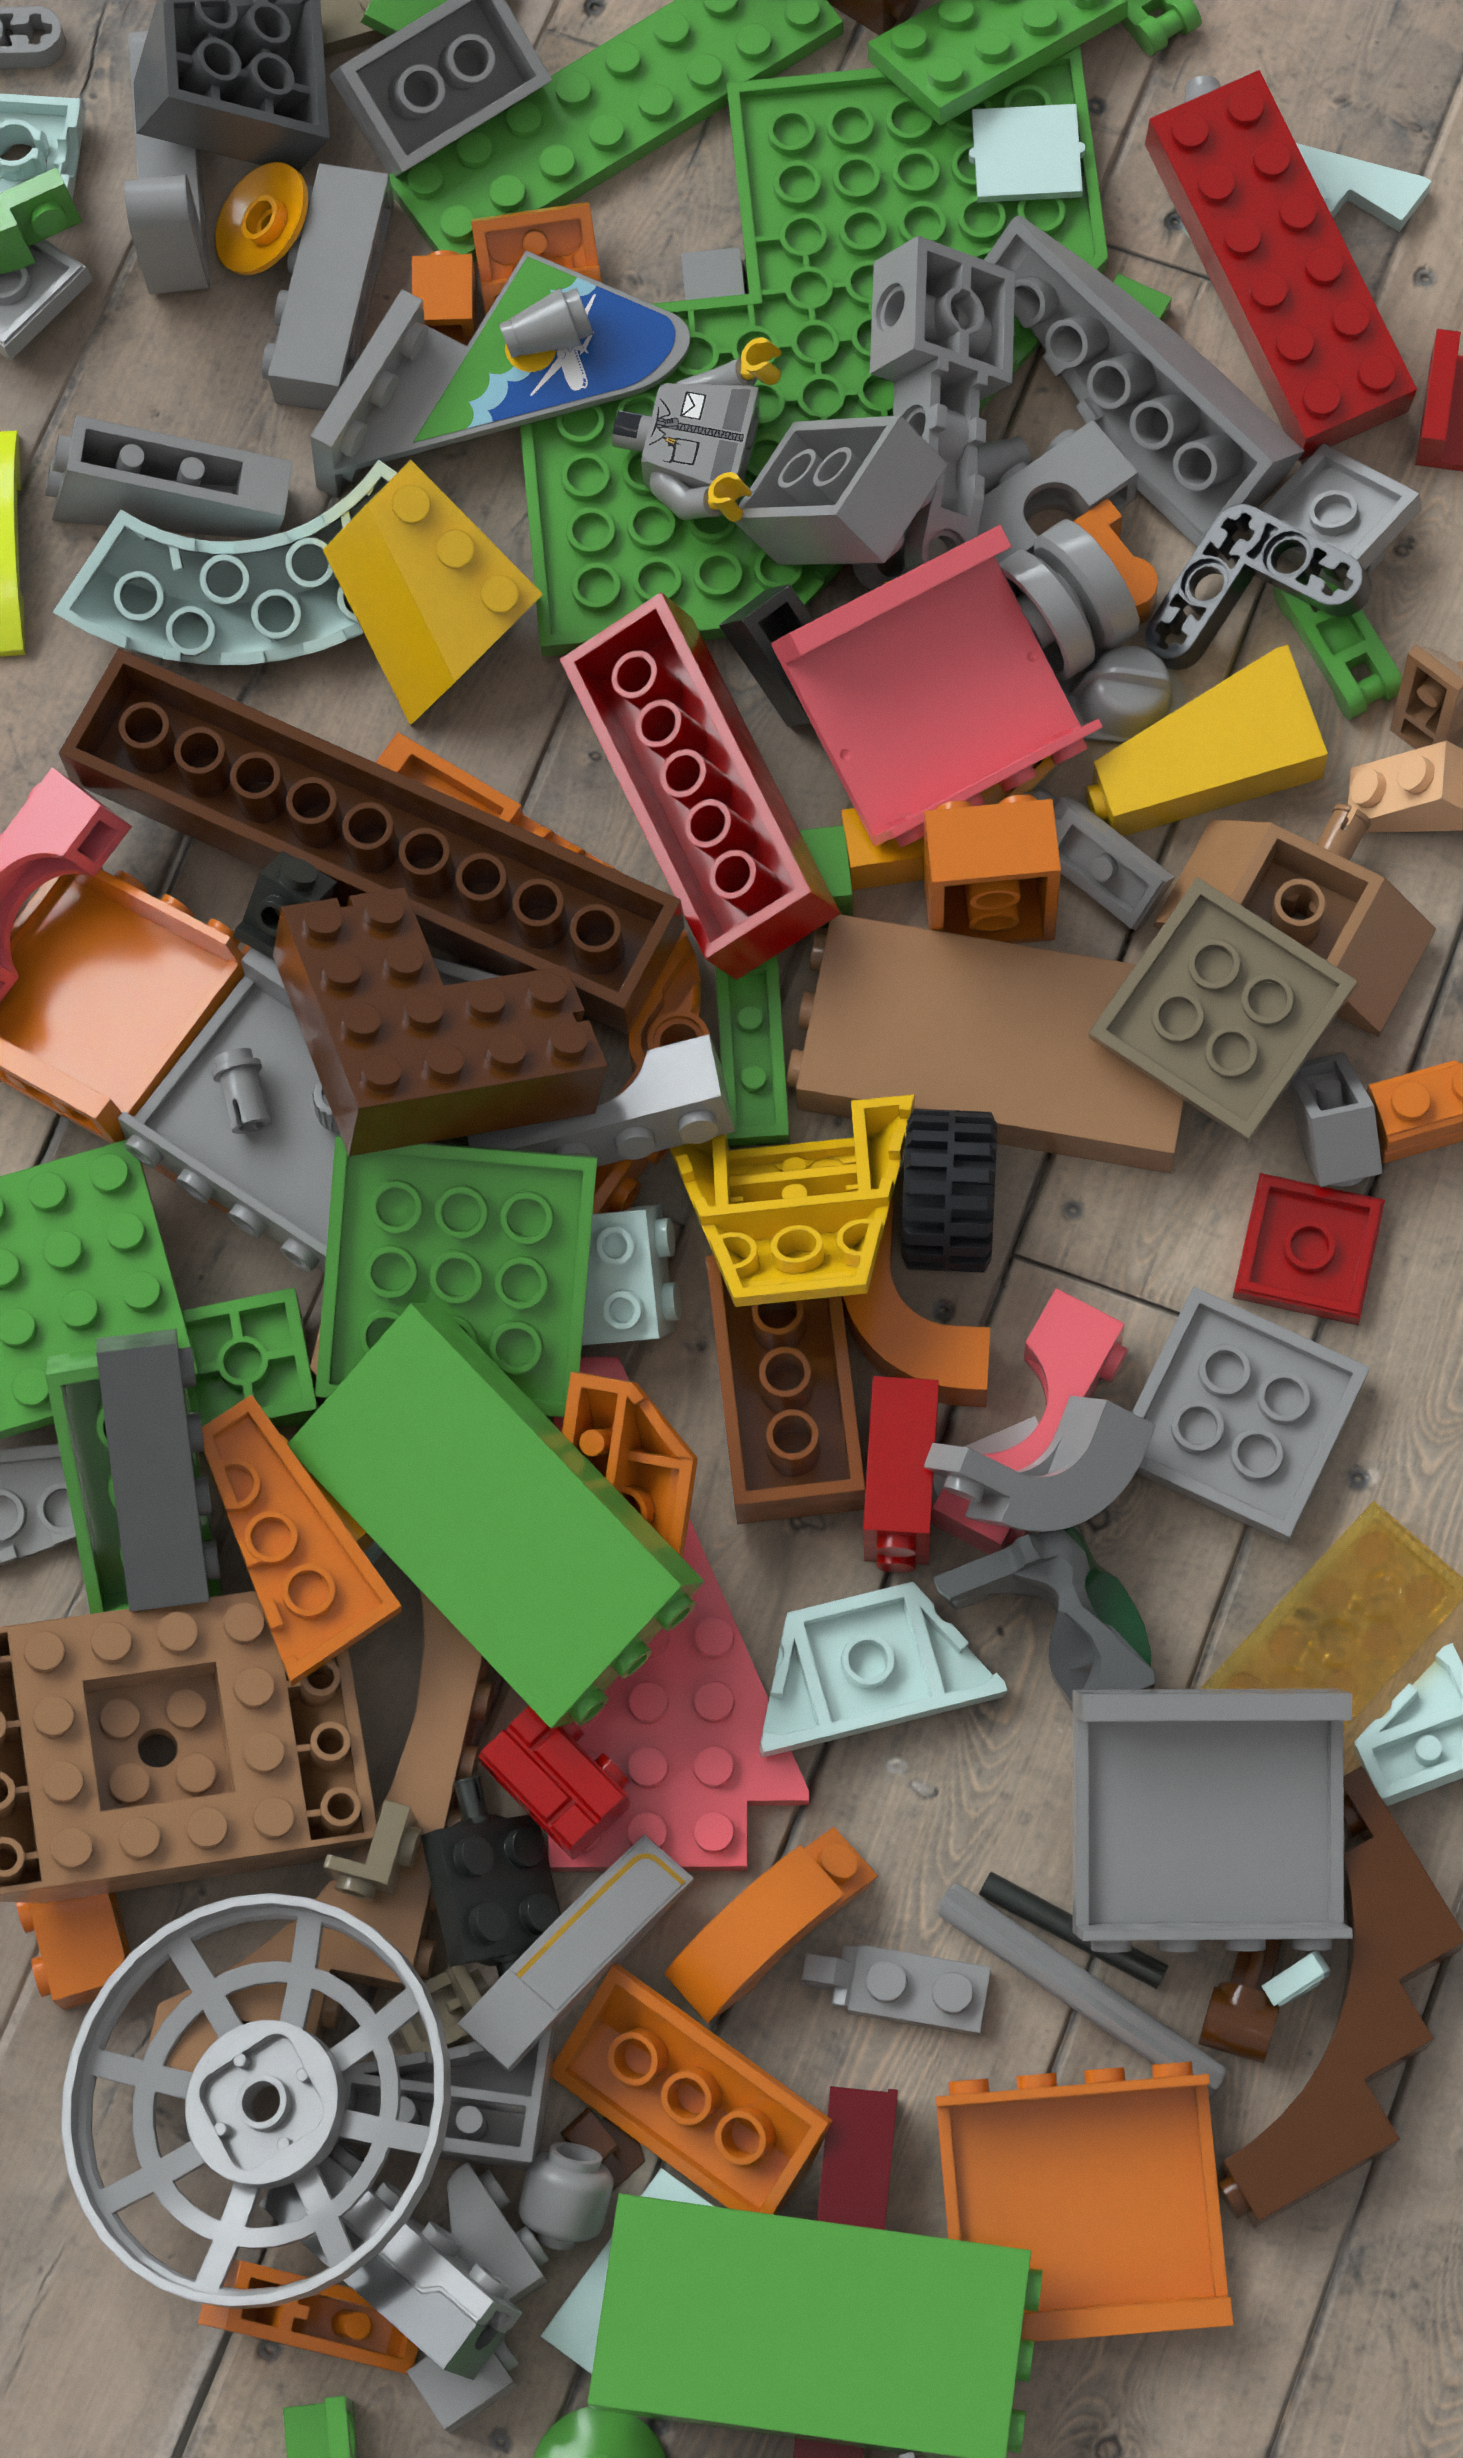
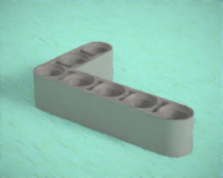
(166, 207)

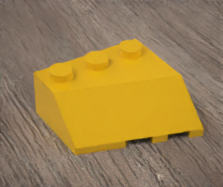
(425, 587)

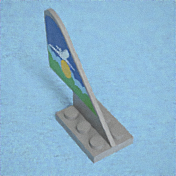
(430, 391)

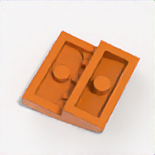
(554, 233)

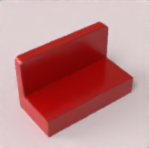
(1442, 416)

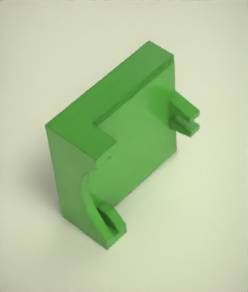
(252, 1349)

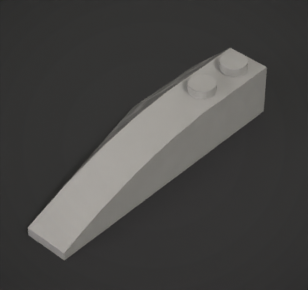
(1145, 387)

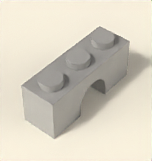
(1070, 477)

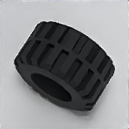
(949, 1190)

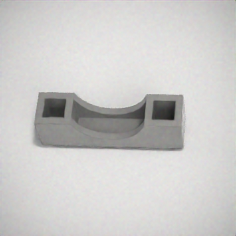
(670, 1103)

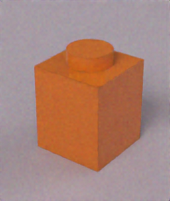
(448, 293)

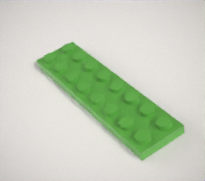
(608, 111)

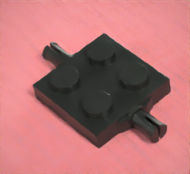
(489, 1882)

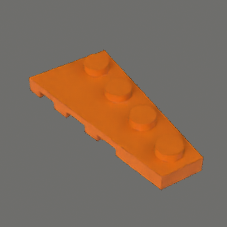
(298, 1553)

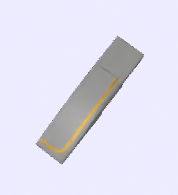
(576, 1952)

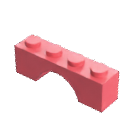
(51, 836)
(1070, 1355)

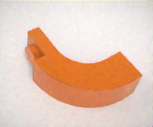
(912, 1347)

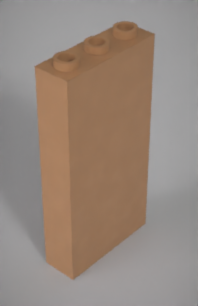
(978, 1031)

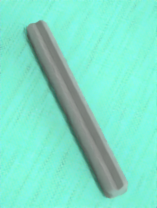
(1073, 1984)

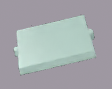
(1027, 153)

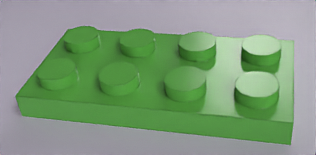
(978, 47)

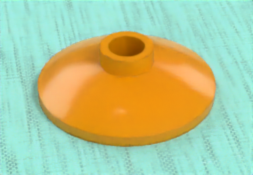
(261, 218)

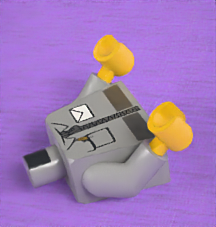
(702, 435)

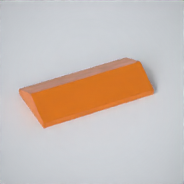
(690, 2096)

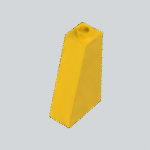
(1214, 752)

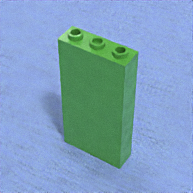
(496, 1516)
(814, 2330)

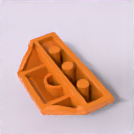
(633, 1450)

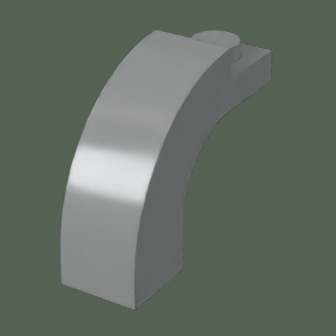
(1071, 1482)

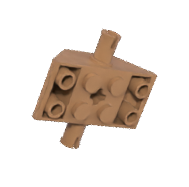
(1349, 910)

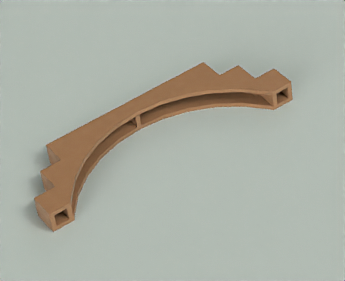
(434, 1756)

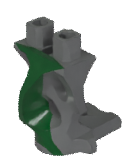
(1097, 1627)

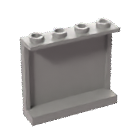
(266, 1178)
(1209, 1817)

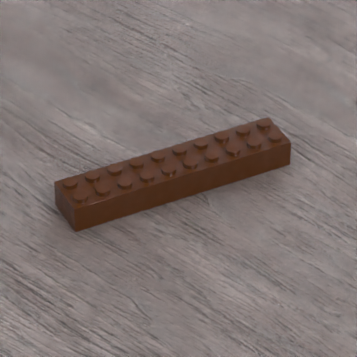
(470, 876)

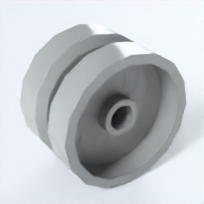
(1071, 597)

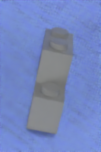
(513, 2256)

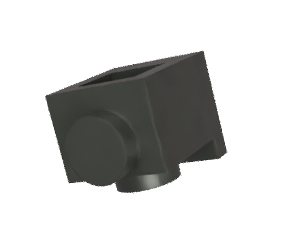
(280, 884)

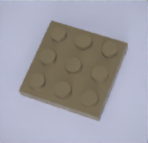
(1223, 1009)

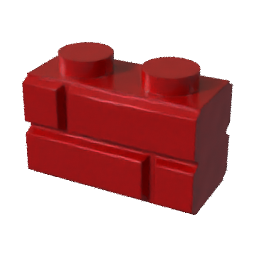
(557, 1780)

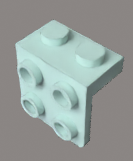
(629, 1277)

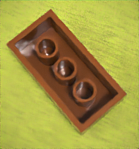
(787, 1406)

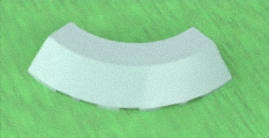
(219, 597)

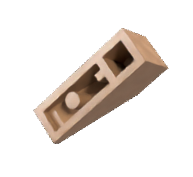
(1429, 699)

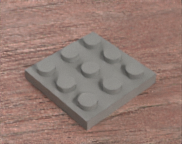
(1244, 1413)

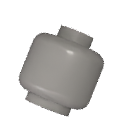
(566, 2195)

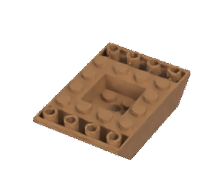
(258, 1767)

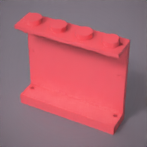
(931, 690)

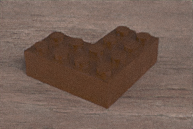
(422, 1057)

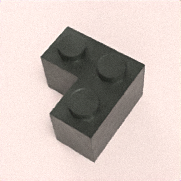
(751, 632)

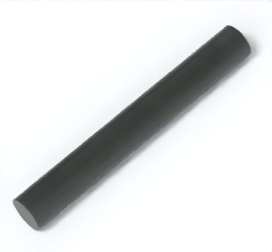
(1061, 1925)

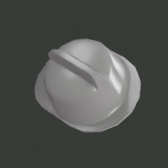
(1125, 691)

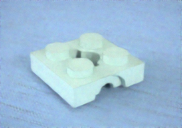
(50, 127)

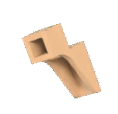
(1411, 790)

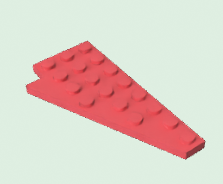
(686, 1734)

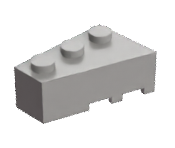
(492, 2114)

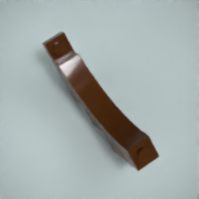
(1397, 1934)

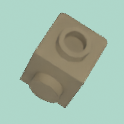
(393, 1846)
(454, 1996)

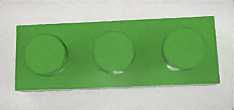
(753, 1055)

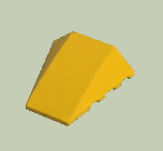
(799, 1214)

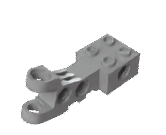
(946, 344)

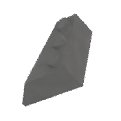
(235, 79)

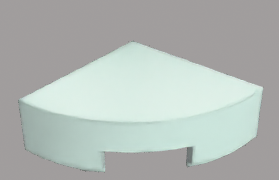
(1297, 1979)

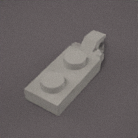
(1106, 862)
(902, 1987)

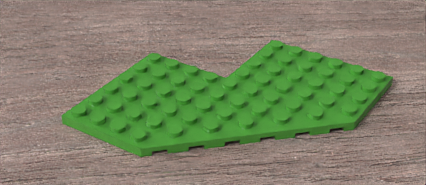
(825, 187)

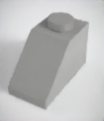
(1335, 1121)

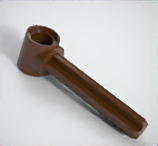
(1239, 2011)

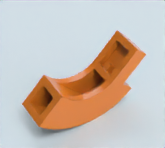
(767, 1922)

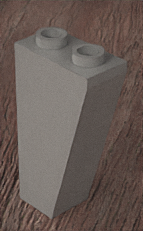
(165, 482)

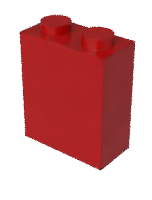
(896, 1481)

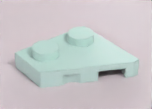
(1420, 1735)

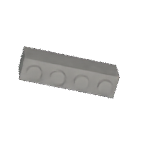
(329, 287)

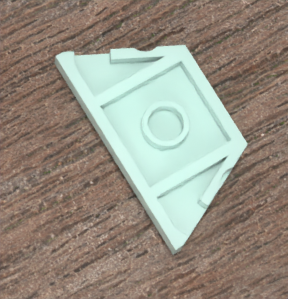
(868, 1668)

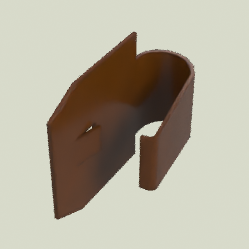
(618, 2149)

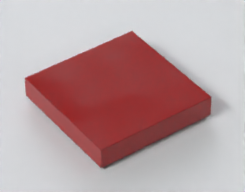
(1309, 1249)

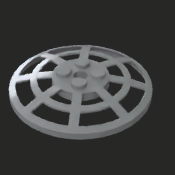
(223, 2093)

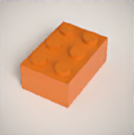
(992, 869)

